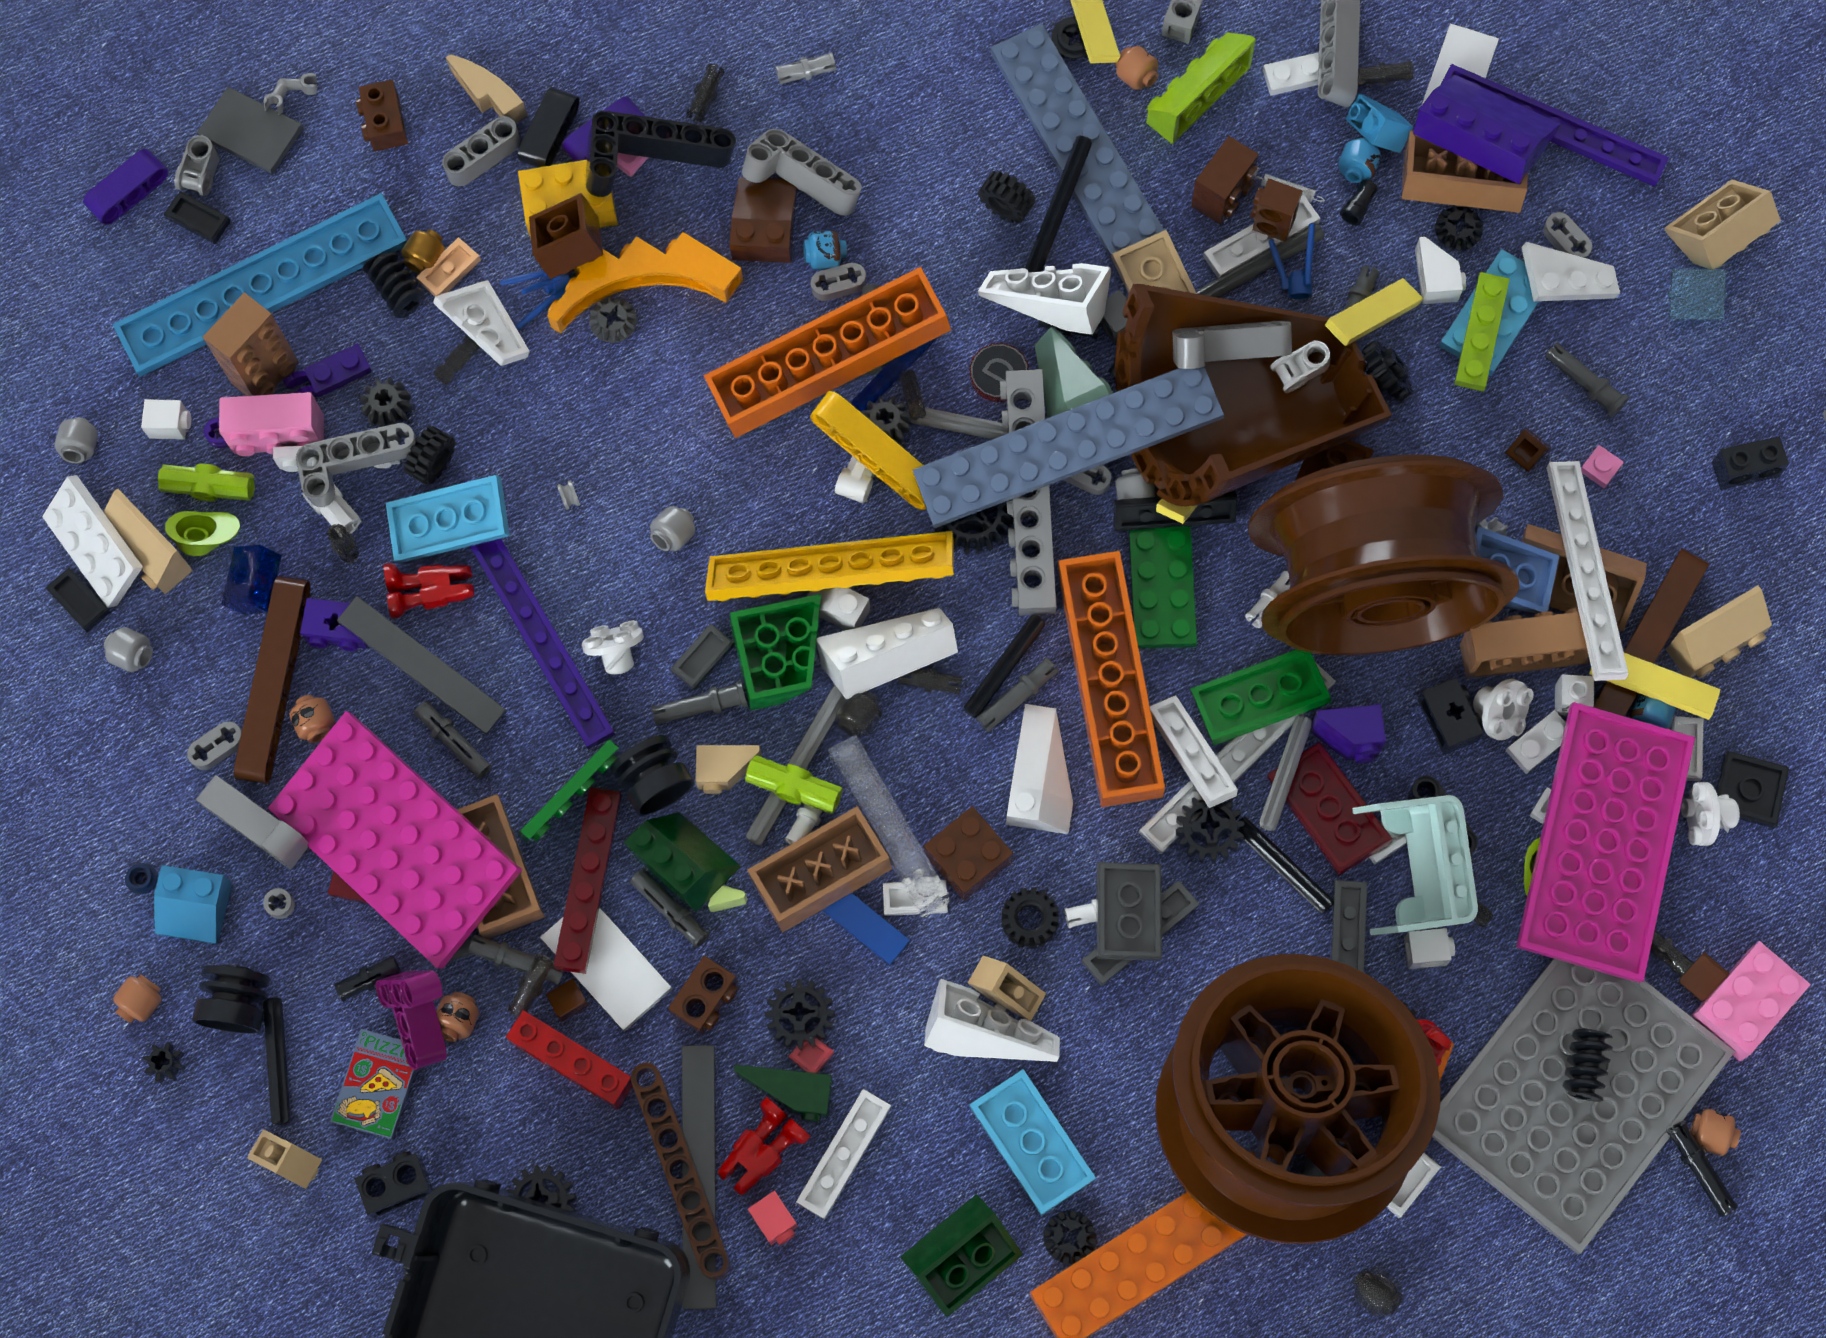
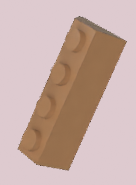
(1622, 573)

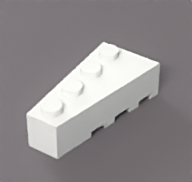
(885, 650)

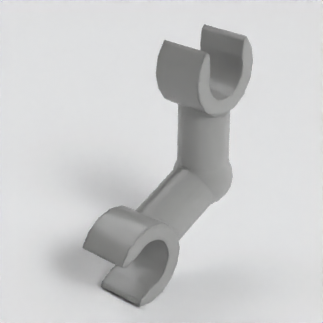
(284, 85)

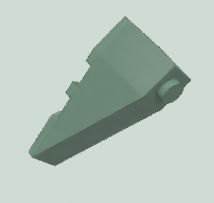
(1066, 377)

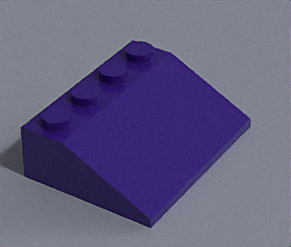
(1484, 128)

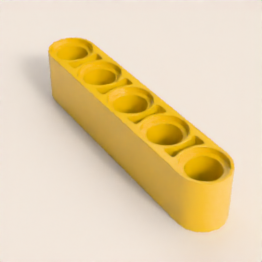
(869, 446)

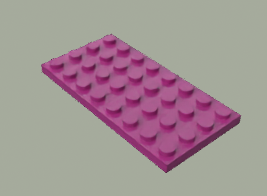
(395, 840)
(1606, 842)

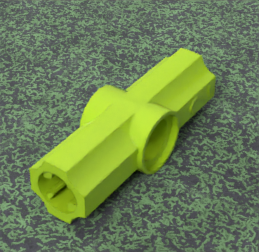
(206, 482)
(793, 784)

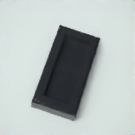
(197, 217)
(78, 600)

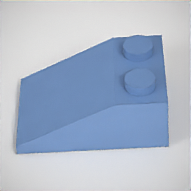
(1532, 565)

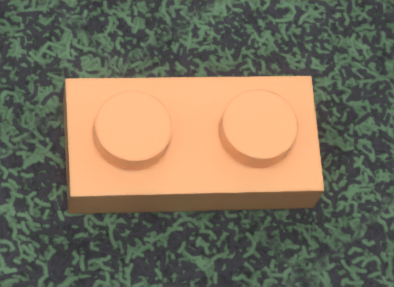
(449, 268)

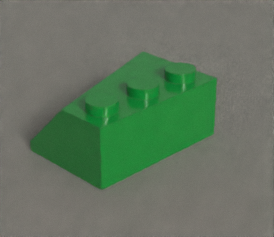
(776, 649)

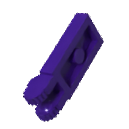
(331, 372)

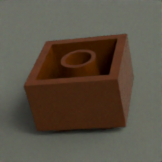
(1225, 181)
(565, 236)
(968, 853)

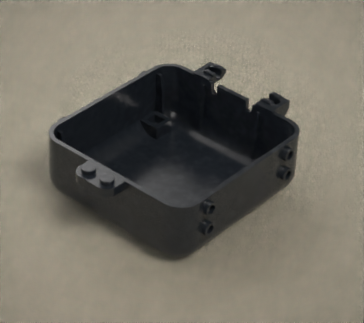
(528, 1270)

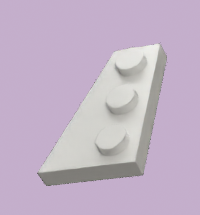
(1565, 276)
(484, 320)

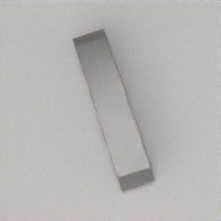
(1339, 51)

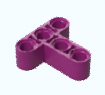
(412, 1002)

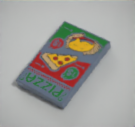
(374, 1086)

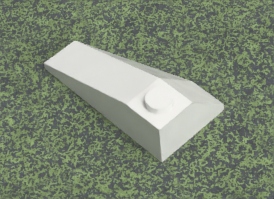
(1040, 779)
(972, 1028)

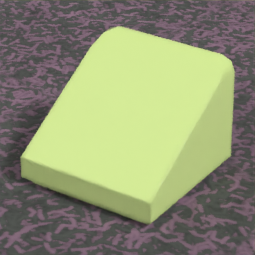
(727, 898)

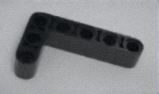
(650, 138)

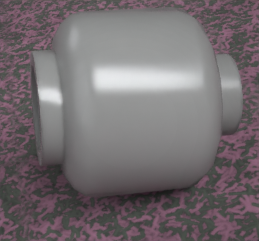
(76, 440)
(1132, 486)
(672, 528)
(128, 649)

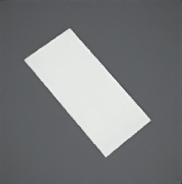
(1464, 49)

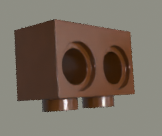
(1275, 209)
(696, 992)

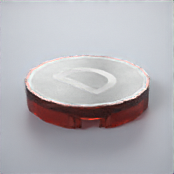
(990, 368)

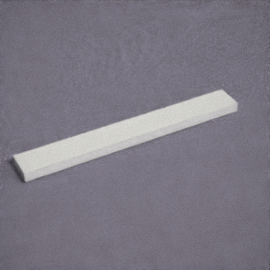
(1587, 571)
(1235, 759)

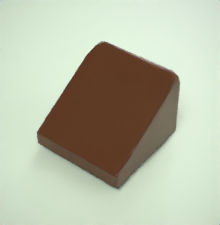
(1527, 449)
(1703, 977)
(567, 1000)

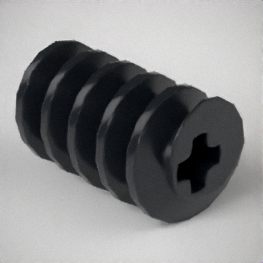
(394, 283)
(1586, 1064)

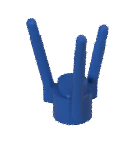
(1300, 282)
(555, 285)

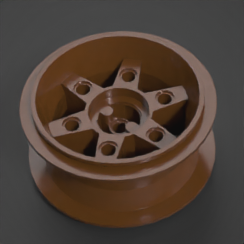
(1382, 555)
(1338, 1015)

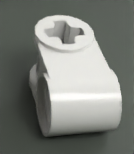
(1300, 367)

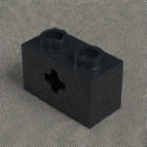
(1448, 731)

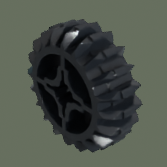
(986, 534)

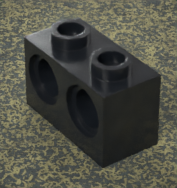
(1750, 463)
(395, 1193)

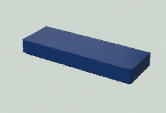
(868, 927)

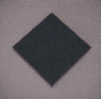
(1755, 787)

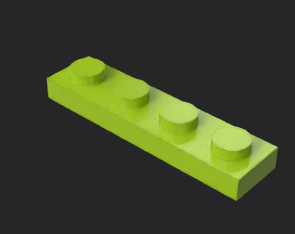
(1481, 331)

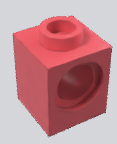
(773, 1219)

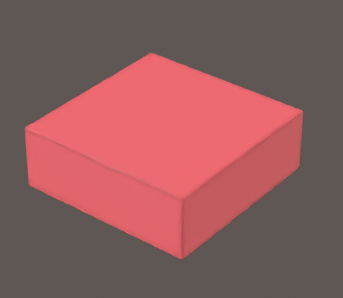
(810, 1058)

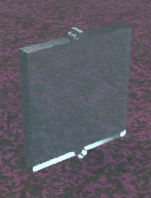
(1697, 294)

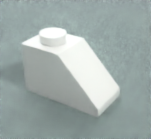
(1438, 274)
(843, 607)

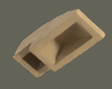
(486, 89)

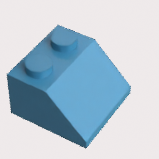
(190, 904)

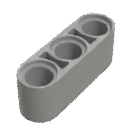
(486, 138)

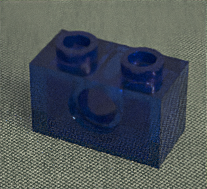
(251, 579)

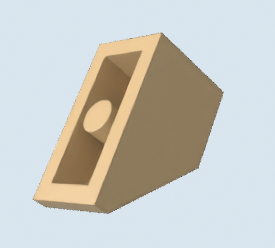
(722, 765)
(1006, 987)
(284, 1159)

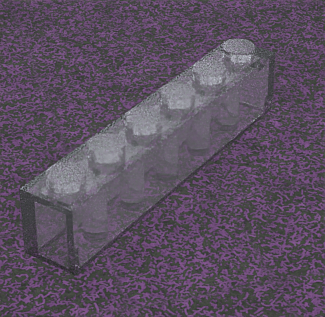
(889, 826)

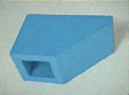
(1379, 123)

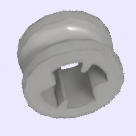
(568, 495)
(278, 913)

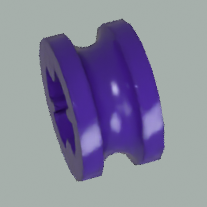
(209, 433)

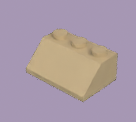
(1724, 223)
(160, 560)
(1721, 634)

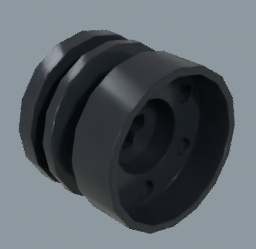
(652, 775)
(232, 993)

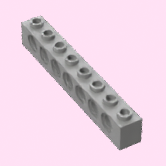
(1041, 599)

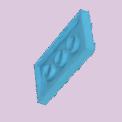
(1515, 313)
(447, 519)
(1032, 1142)

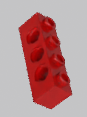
(570, 1059)

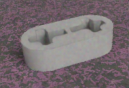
(1569, 236)
(838, 281)
(1085, 482)
(212, 739)

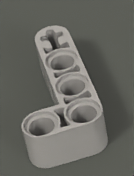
(803, 168)
(1230, 342)
(357, 458)
(253, 822)

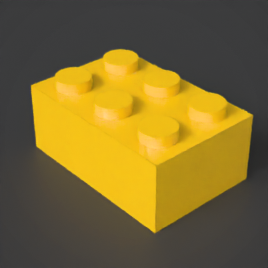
(556, 183)

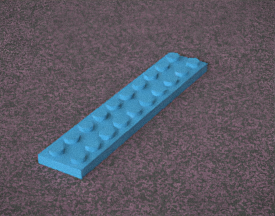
(269, 277)

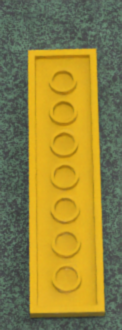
(830, 566)

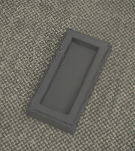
(702, 656)

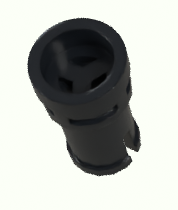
(1356, 207)

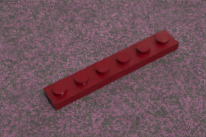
(587, 880)

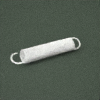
(1307, 192)

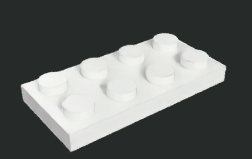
(92, 541)

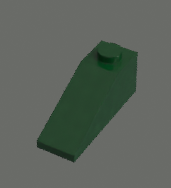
(797, 1091)

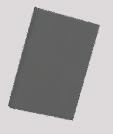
(249, 131)
(1128, 911)

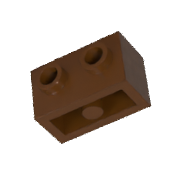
(382, 115)

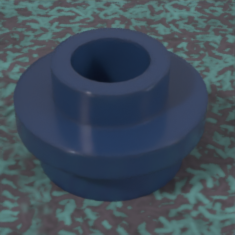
(133, 874)

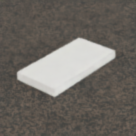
(616, 973)

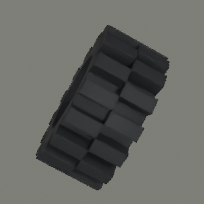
(1006, 197)
(429, 455)
(1034, 899)

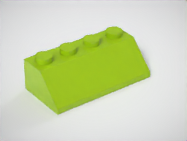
(1201, 85)

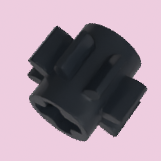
(161, 1054)

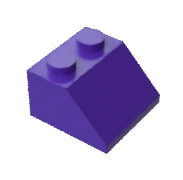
(1351, 731)

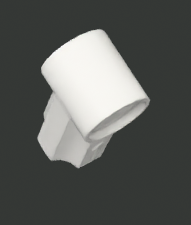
(855, 481)
(338, 511)

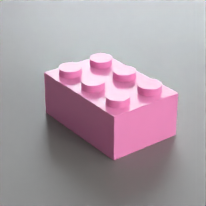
(270, 421)
(1751, 1000)

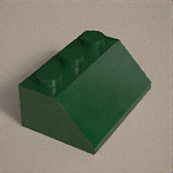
(682, 858)
(961, 1255)

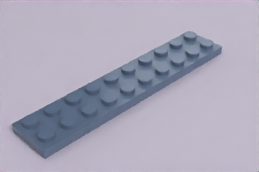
(1061, 114)
(1067, 444)

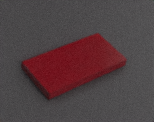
(1323, 805)

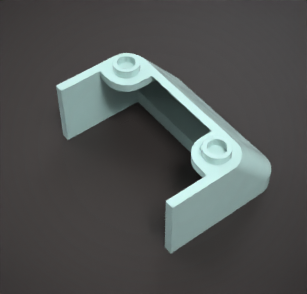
(1437, 859)

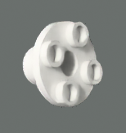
(614, 645)
(1503, 708)
(1708, 813)

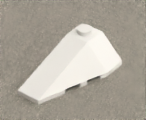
(1062, 298)

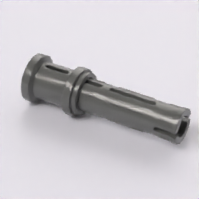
(1597, 388)
(715, 701)

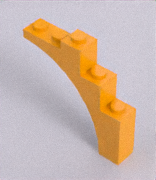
(640, 265)

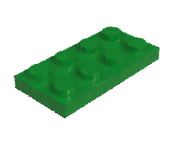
(1163, 587)
(1260, 695)
(577, 784)

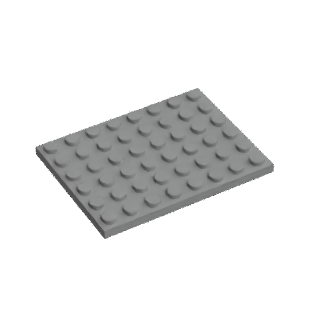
(1568, 1155)

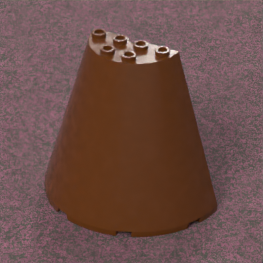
(1261, 422)

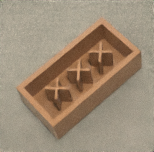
(1446, 178)
(251, 348)
(1524, 644)
(820, 869)
(520, 901)

